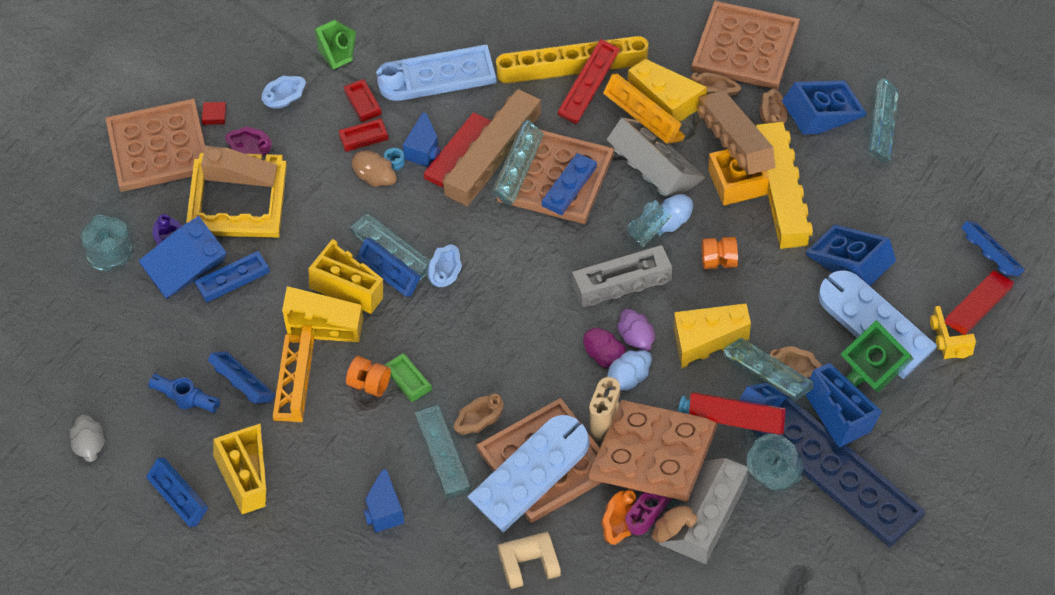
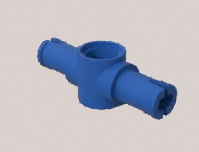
(175, 388)

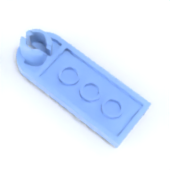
(436, 73)
(859, 306)
(531, 471)

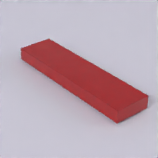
(588, 81)
(455, 149)
(979, 302)
(738, 413)

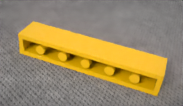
(784, 192)

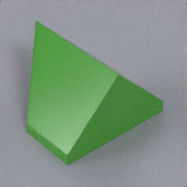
(335, 43)

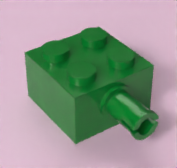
(875, 357)

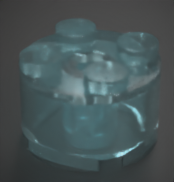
(106, 242)
(762, 457)

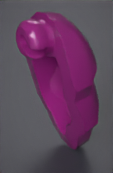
(249, 141)
(602, 346)

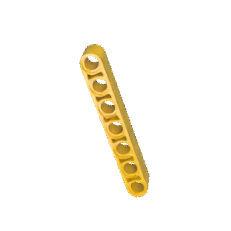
(565, 60)

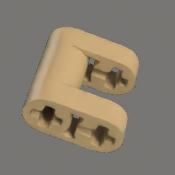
(603, 409)
(524, 550)

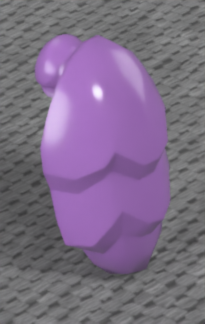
(636, 329)

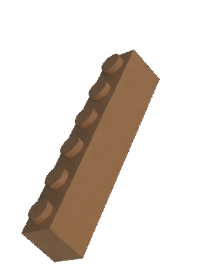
(736, 132)
(491, 148)

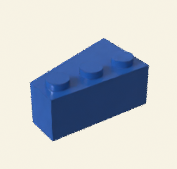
(841, 405)

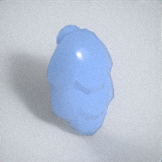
(283, 91)
(680, 208)
(444, 266)
(630, 368)

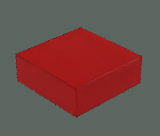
(214, 113)

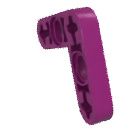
(650, 513)

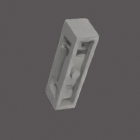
(622, 276)

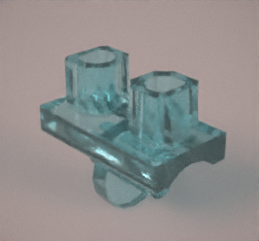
(649, 223)

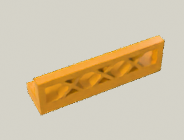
(643, 109)
(299, 377)

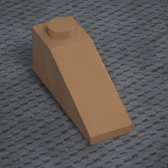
(236, 167)

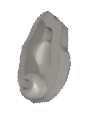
(87, 437)

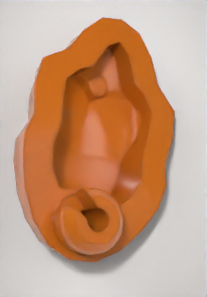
(615, 516)

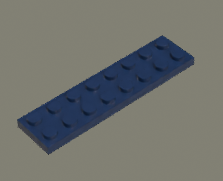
(849, 477)

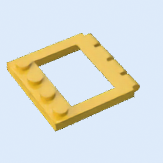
(244, 224)

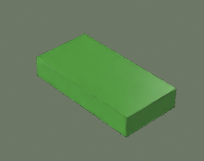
(408, 377)

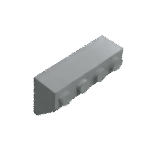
(654, 158)
(713, 502)

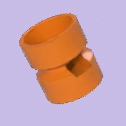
(719, 253)
(368, 376)

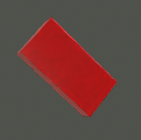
(362, 100)
(363, 135)

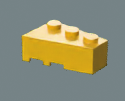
(667, 89)
(345, 279)
(328, 316)
(709, 330)
(242, 466)

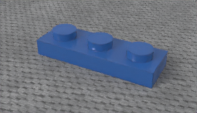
(569, 184)
(992, 249)
(388, 267)
(232, 276)
(241, 377)
(177, 492)

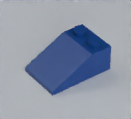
(822, 105)
(854, 252)
(183, 257)

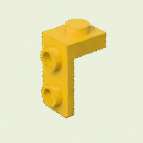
(954, 346)

